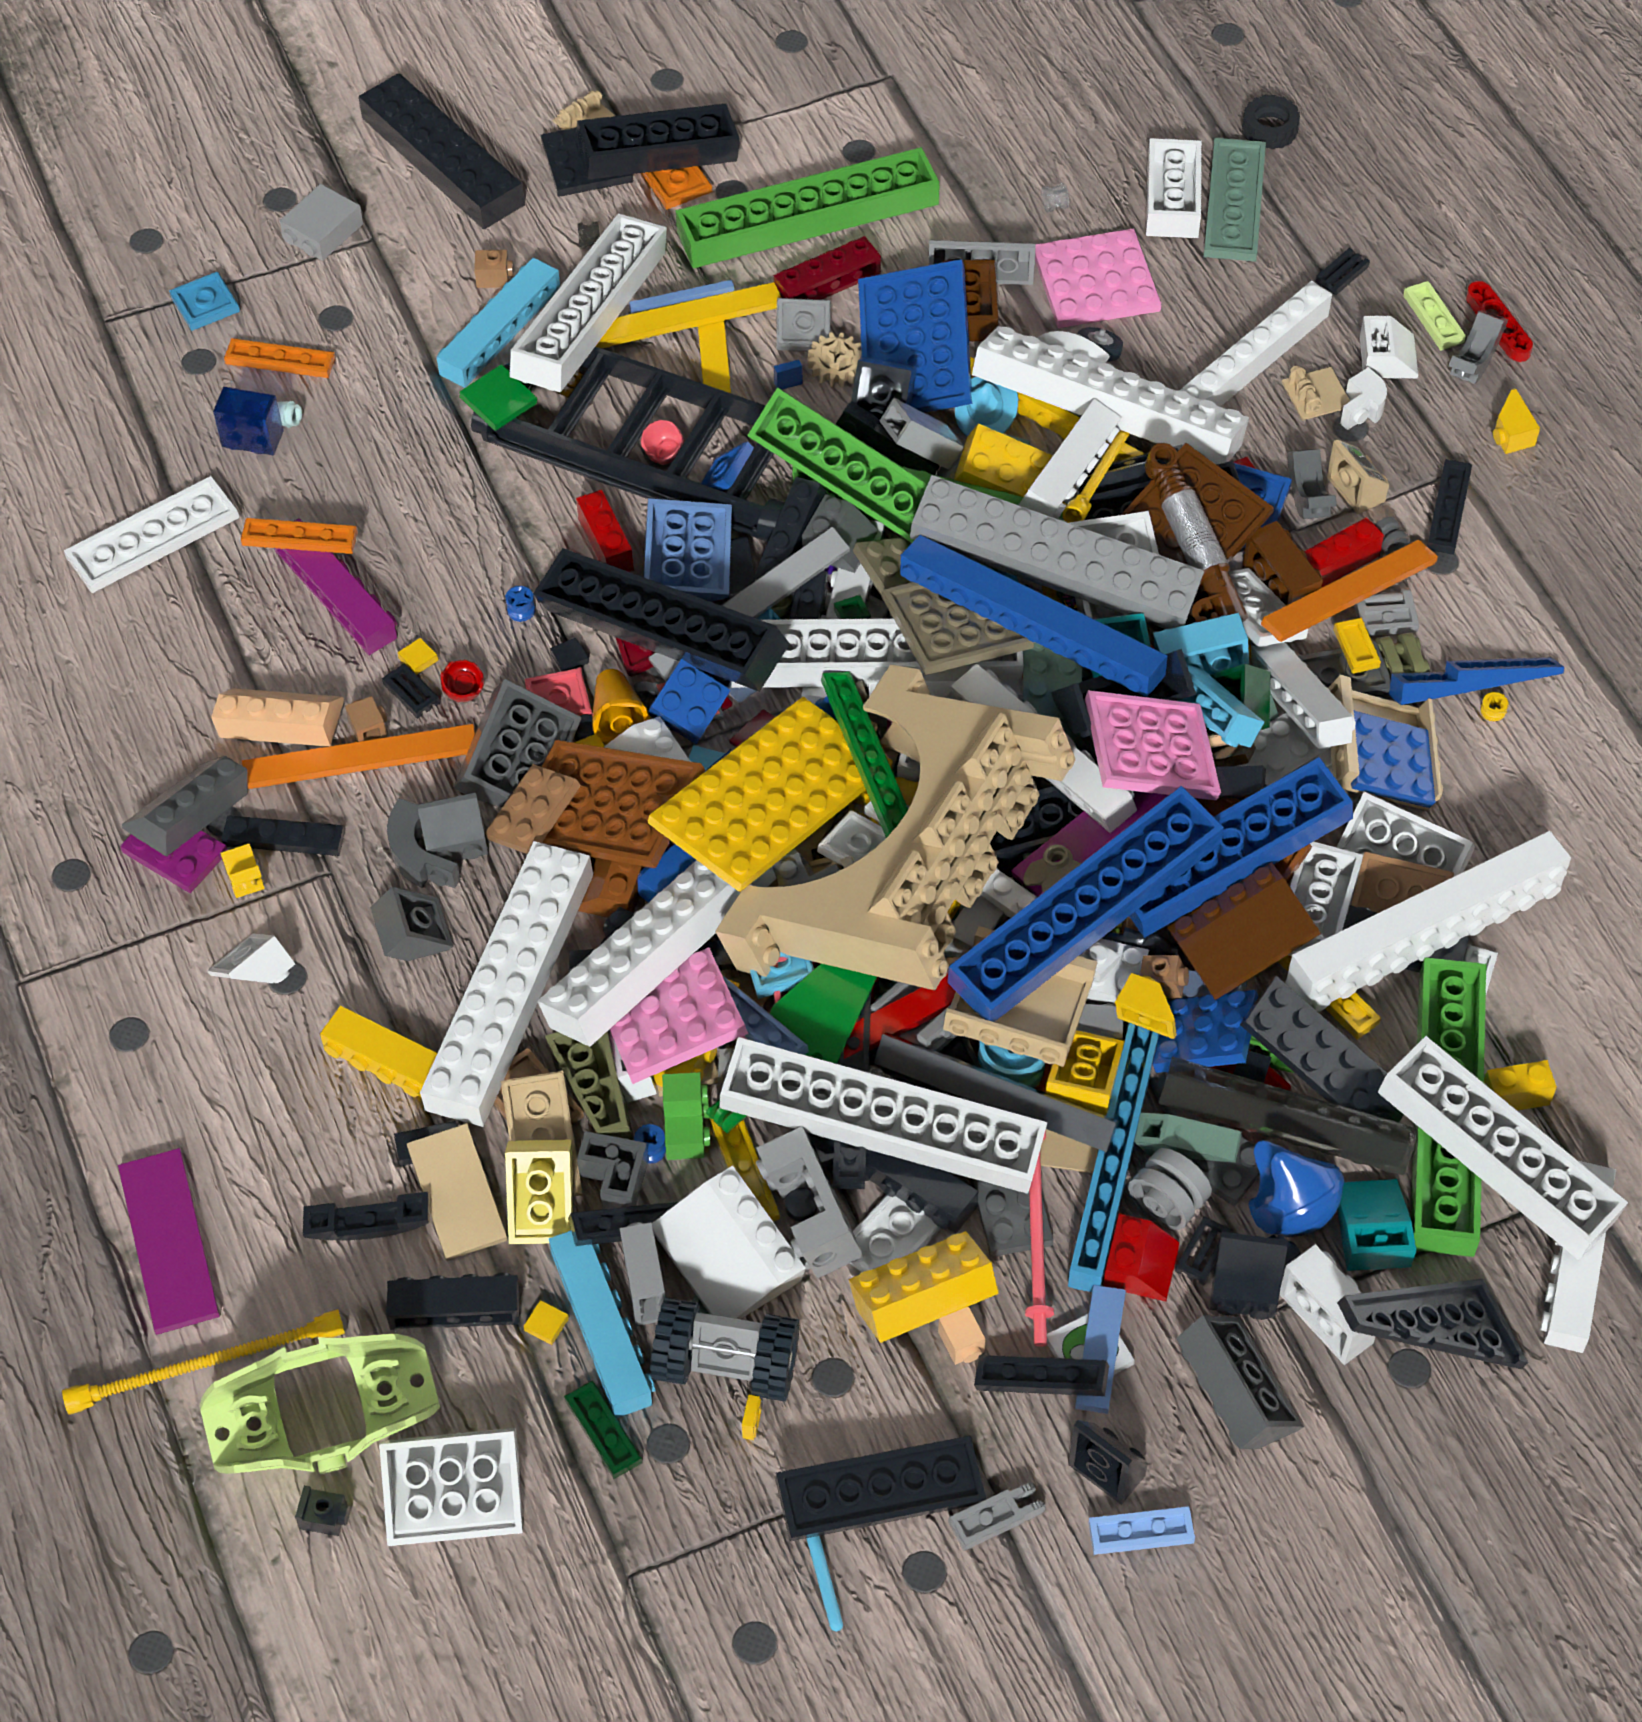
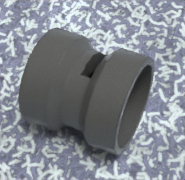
(1393, 537)

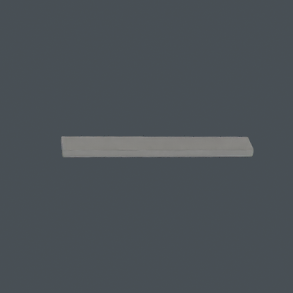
(776, 584)

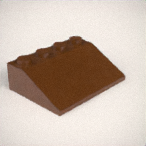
(1243, 930)

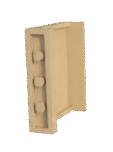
(1345, 756)
(1040, 1023)

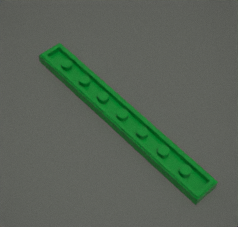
(865, 749)

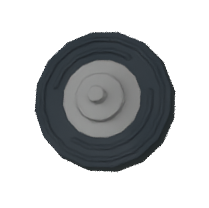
(1104, 339)

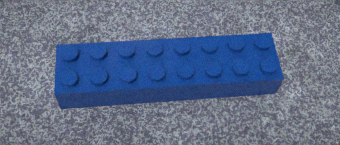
(1254, 834)

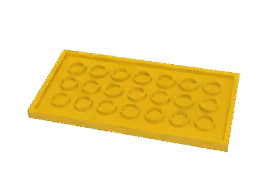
(764, 795)

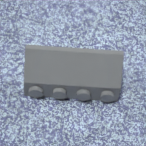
(1012, 260)

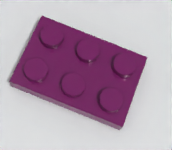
(185, 865)

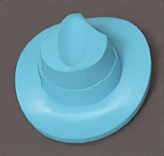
(991, 407)

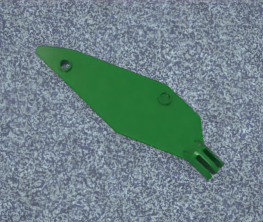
(820, 1013)

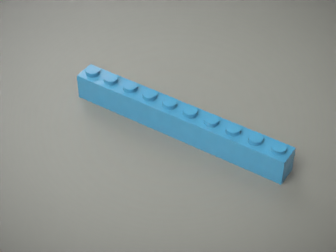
(1113, 1166)

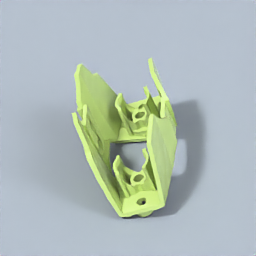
(252, 1395)

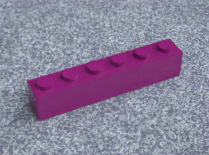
(343, 596)

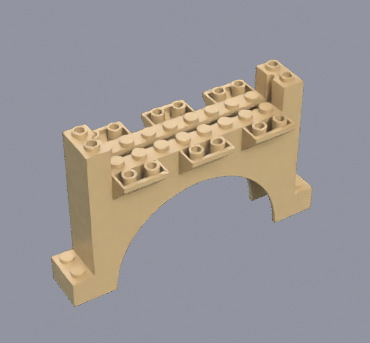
(893, 903)

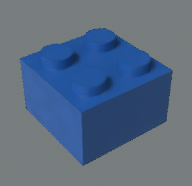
(689, 701)

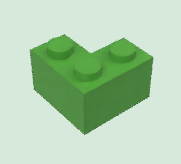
(684, 1110)

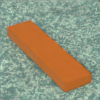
(279, 358)
(299, 535)

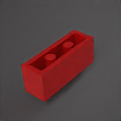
(604, 531)
(1346, 551)

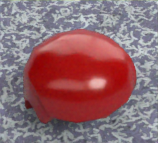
(462, 680)

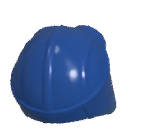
(1294, 1191)

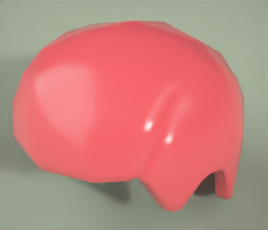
(662, 441)

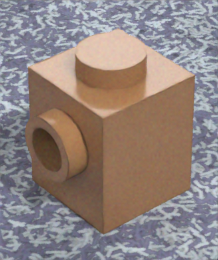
(492, 268)
(366, 719)
(1167, 971)

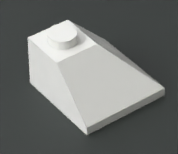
(255, 959)

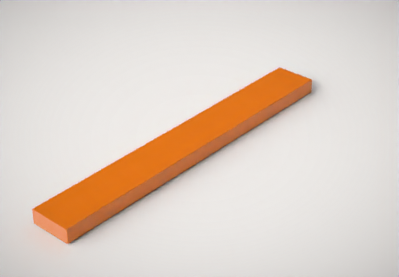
(1349, 590)
(358, 756)

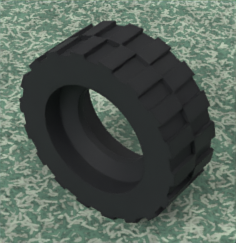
(1271, 107)

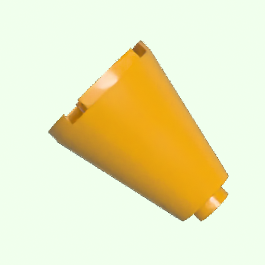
(615, 706)

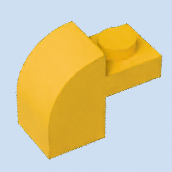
(242, 870)

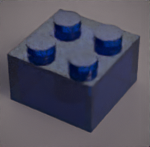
(248, 421)

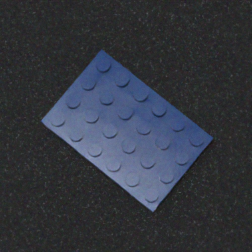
(923, 323)

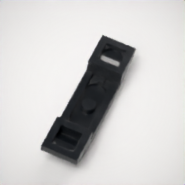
(366, 1221)

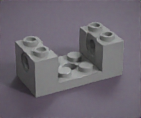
(827, 1238)

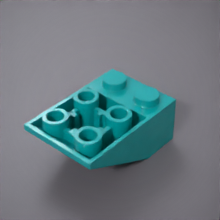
(1375, 1226)

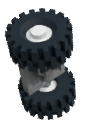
(724, 1348)

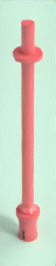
(1039, 1310)

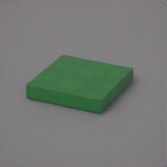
(498, 397)

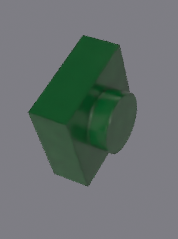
(851, 608)

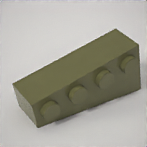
(594, 1082)

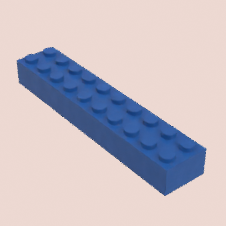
(1085, 905)

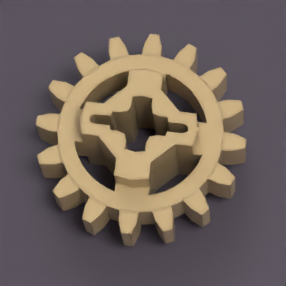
(823, 354)

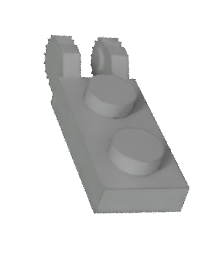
(994, 1516)

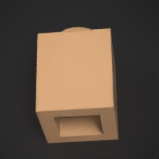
(962, 1336)

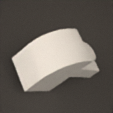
(1367, 399)

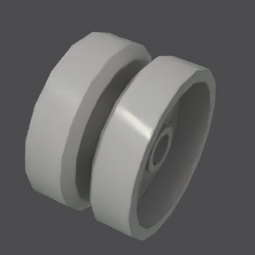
(1170, 1188)

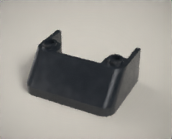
(1071, 699)

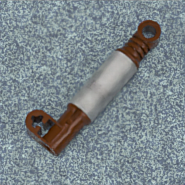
(1194, 536)

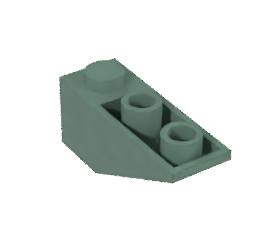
(1187, 1137)

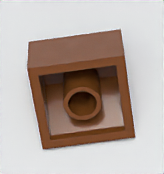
(611, 887)

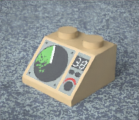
(1356, 477)

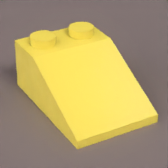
(538, 1189)

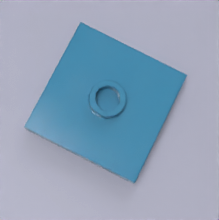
(204, 301)

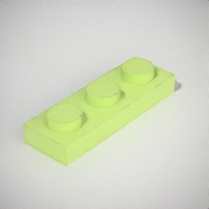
(1434, 315)

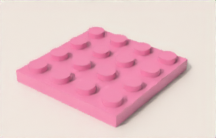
(1096, 278)
(1151, 745)
(678, 1019)

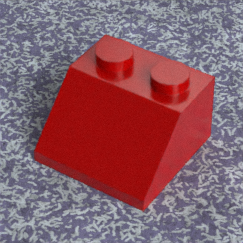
(1141, 1258)

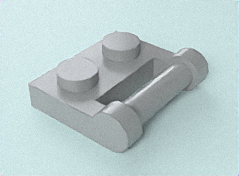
(1388, 618)

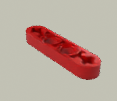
(1508, 340)

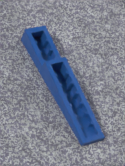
(1469, 676)

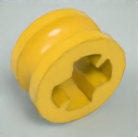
(1494, 714)

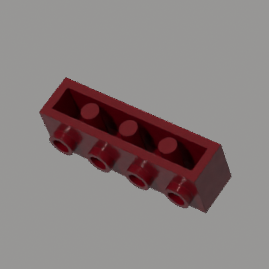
(830, 271)

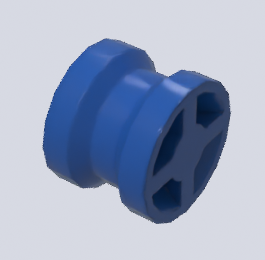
(515, 599)
(655, 1149)

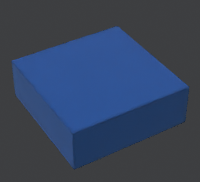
(788, 374)

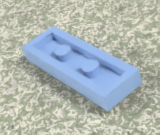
(1141, 1530)

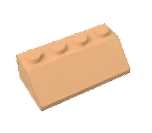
(277, 716)

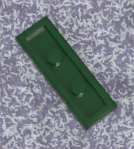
(603, 1429)

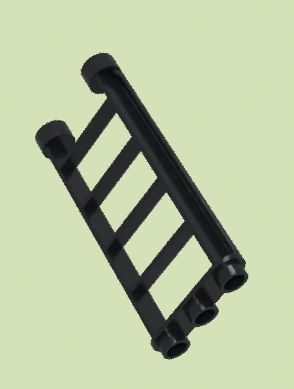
(617, 470)

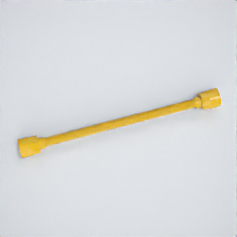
(1079, 507)
(84, 1396)

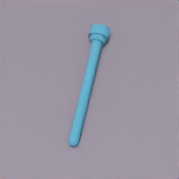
(825, 1583)

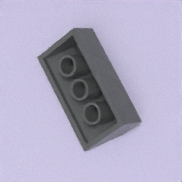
(189, 805)
(1238, 1381)

